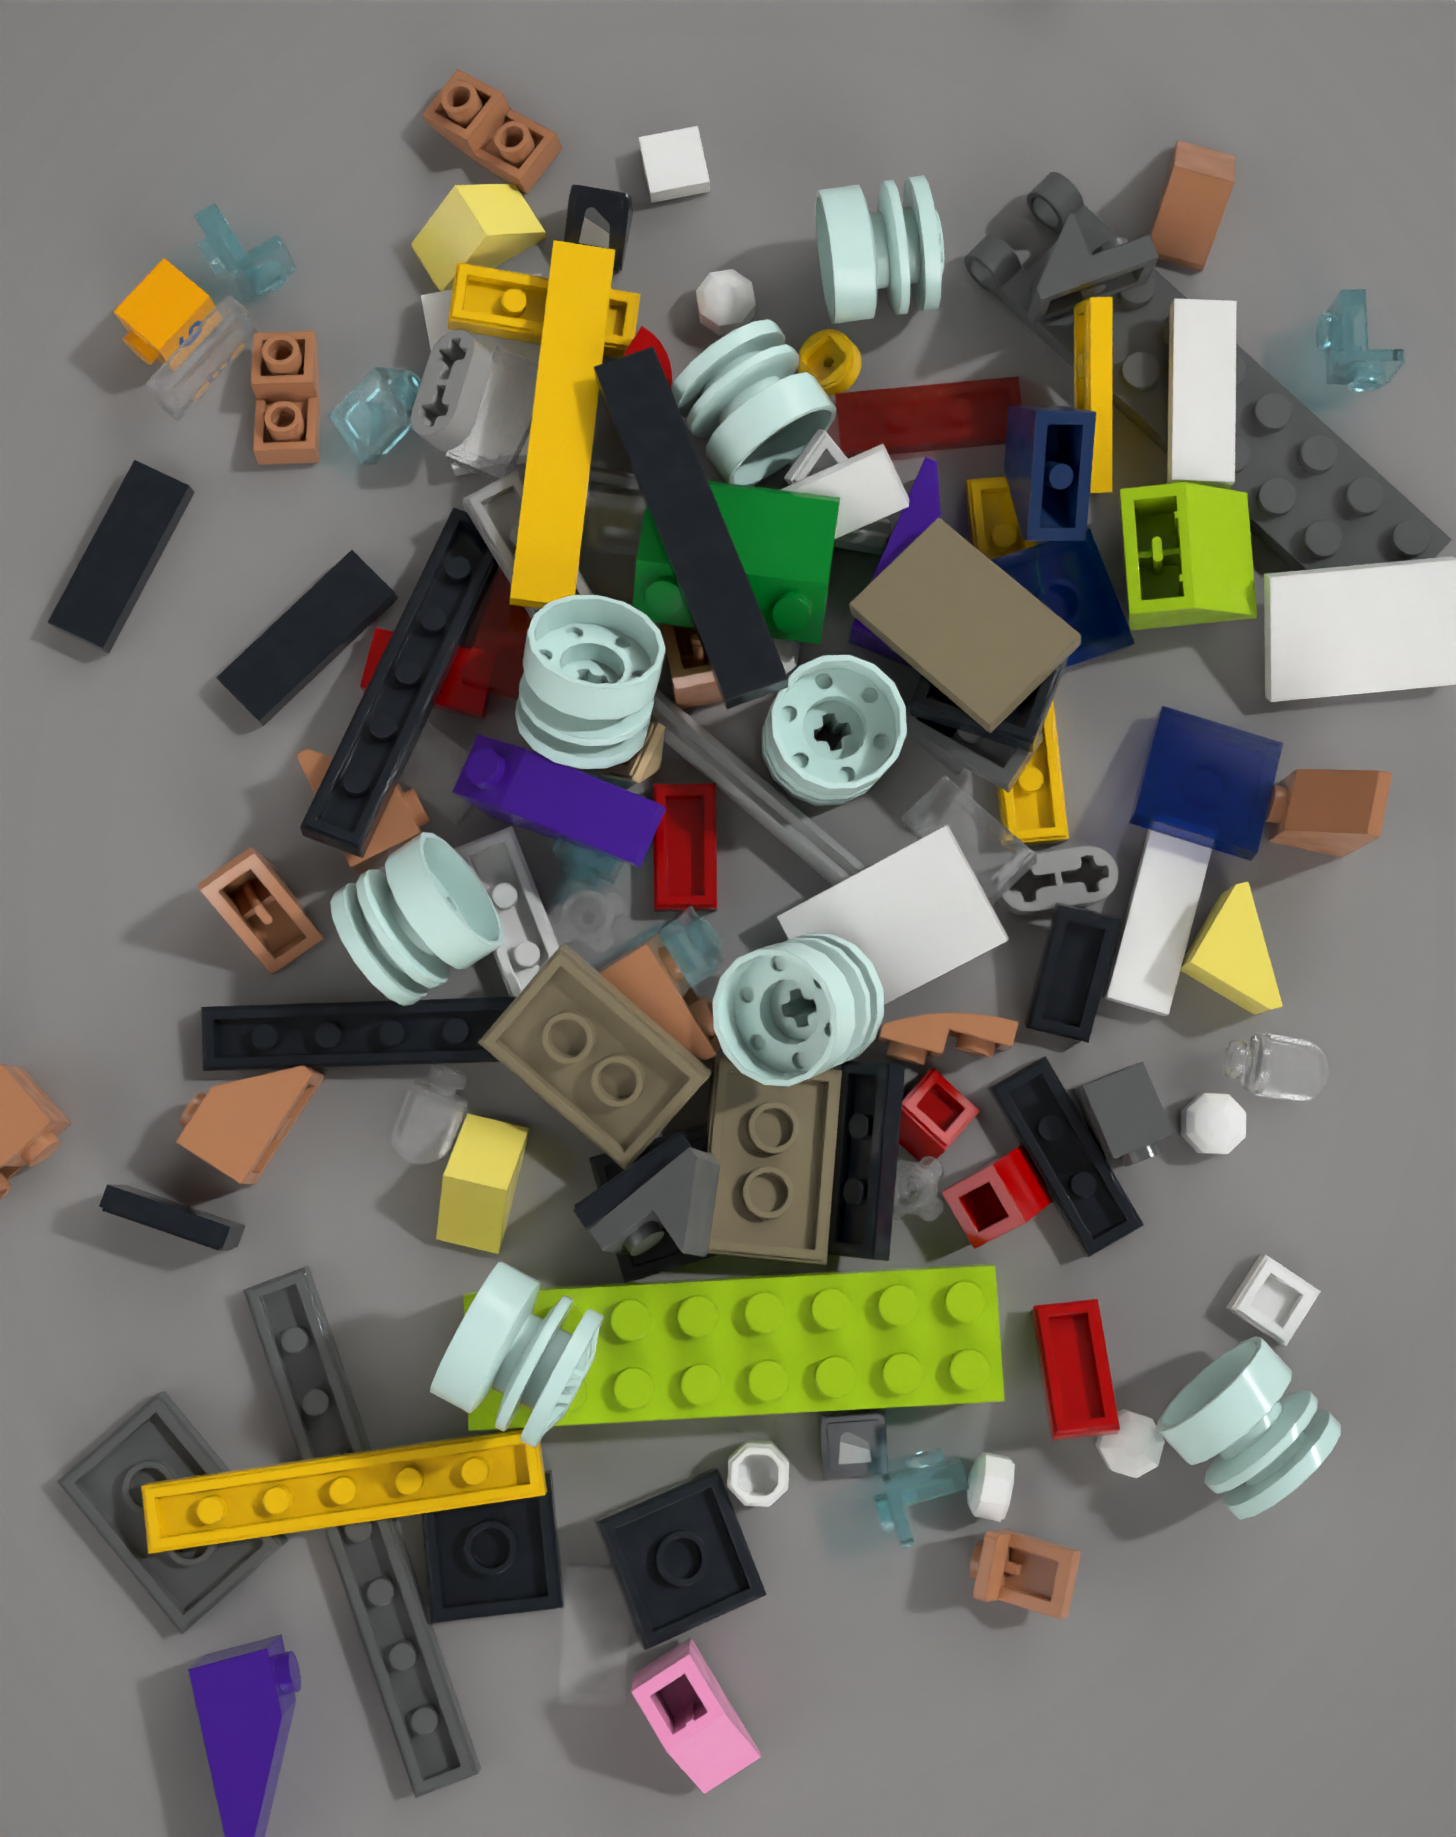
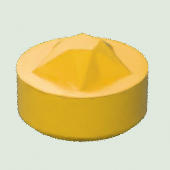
(831, 360)

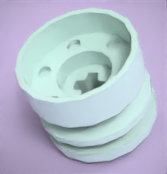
(879, 249)
(751, 403)
(589, 681)
(852, 701)
(416, 919)
(768, 1015)
(517, 1354)
(1258, 1440)

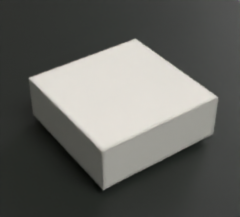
(674, 164)
(1273, 1299)

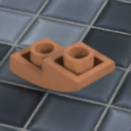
(491, 133)
(286, 397)
(926, 1035)

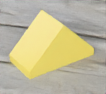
(478, 228)
(1233, 955)
(481, 1183)

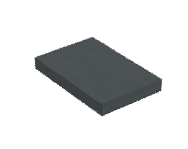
(107, 1485)

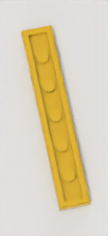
(562, 425)
(1036, 802)
(341, 1490)

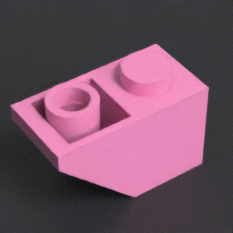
(693, 1716)

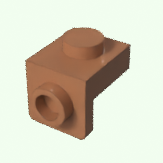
(1025, 1572)

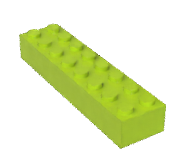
(780, 1344)

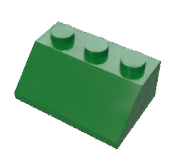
(784, 550)

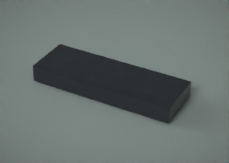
(121, 556)
(307, 637)
(1066, 1157)
(866, 1160)

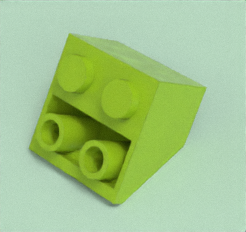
(1186, 555)

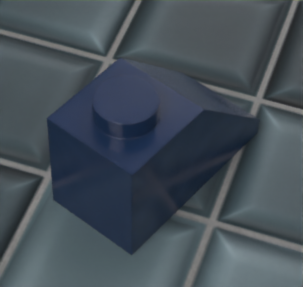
(1050, 470)

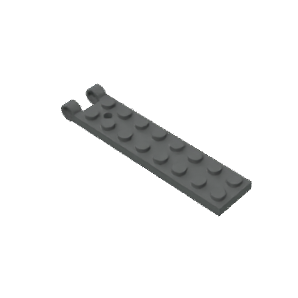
(1303, 483)

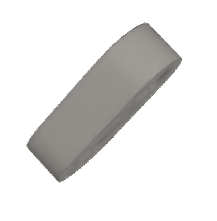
(451, 390)
(1055, 865)

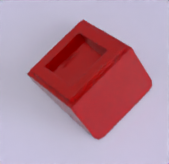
(933, 1116)

